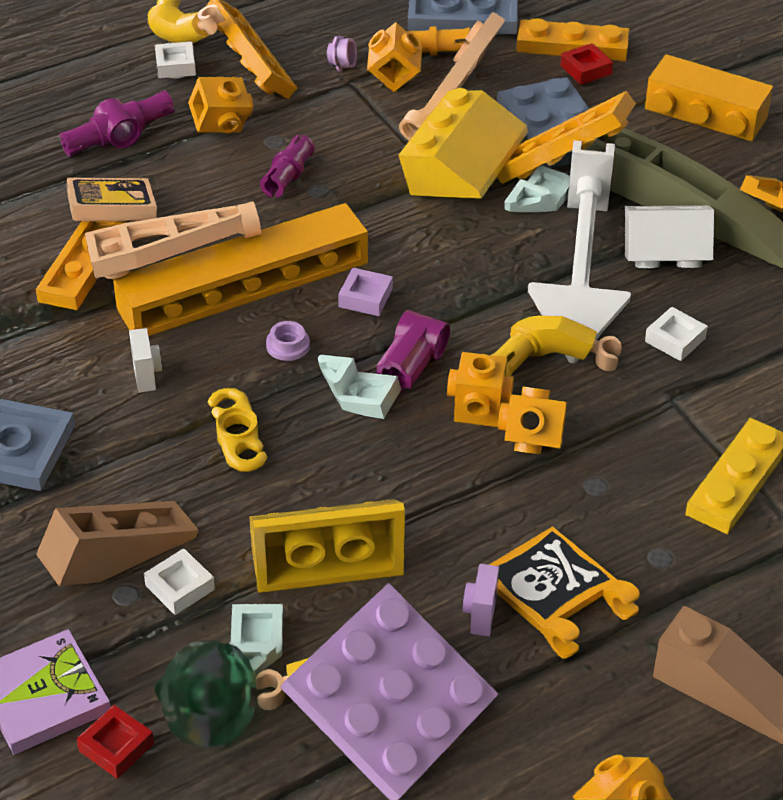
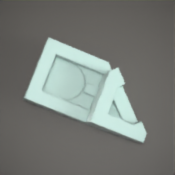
(541, 193)
(359, 391)
(258, 633)

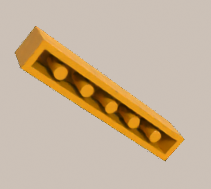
(241, 270)

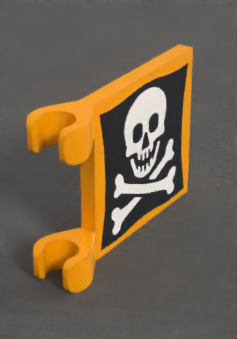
(554, 580)

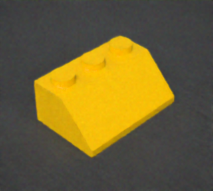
(461, 146)
(328, 545)

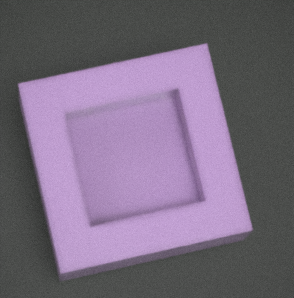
(365, 291)
(481, 599)

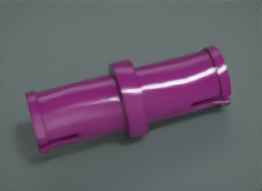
(287, 166)

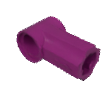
(414, 344)

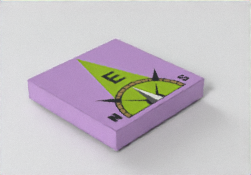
(47, 692)

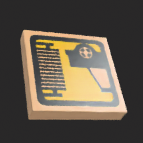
(111, 199)

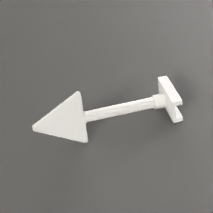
(586, 305)

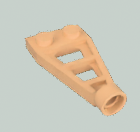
(466, 61)
(115, 256)

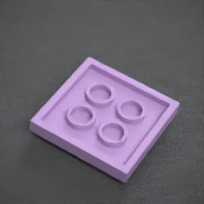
(389, 692)

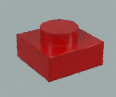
(586, 63)
(115, 741)

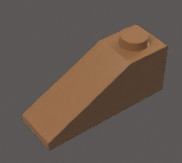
(105, 540)
(721, 672)

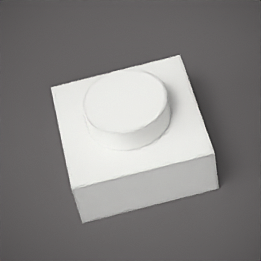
(175, 60)
(676, 333)
(145, 360)
(179, 581)

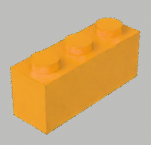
(708, 97)

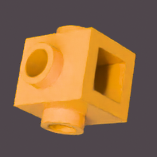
(394, 56)
(220, 104)
(479, 388)
(551, 424)
(625, 780)

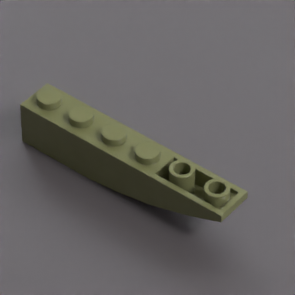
(663, 177)

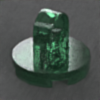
(207, 693)

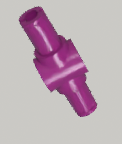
(117, 123)

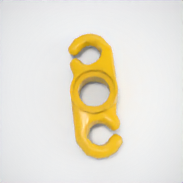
(235, 444)

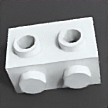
(669, 235)

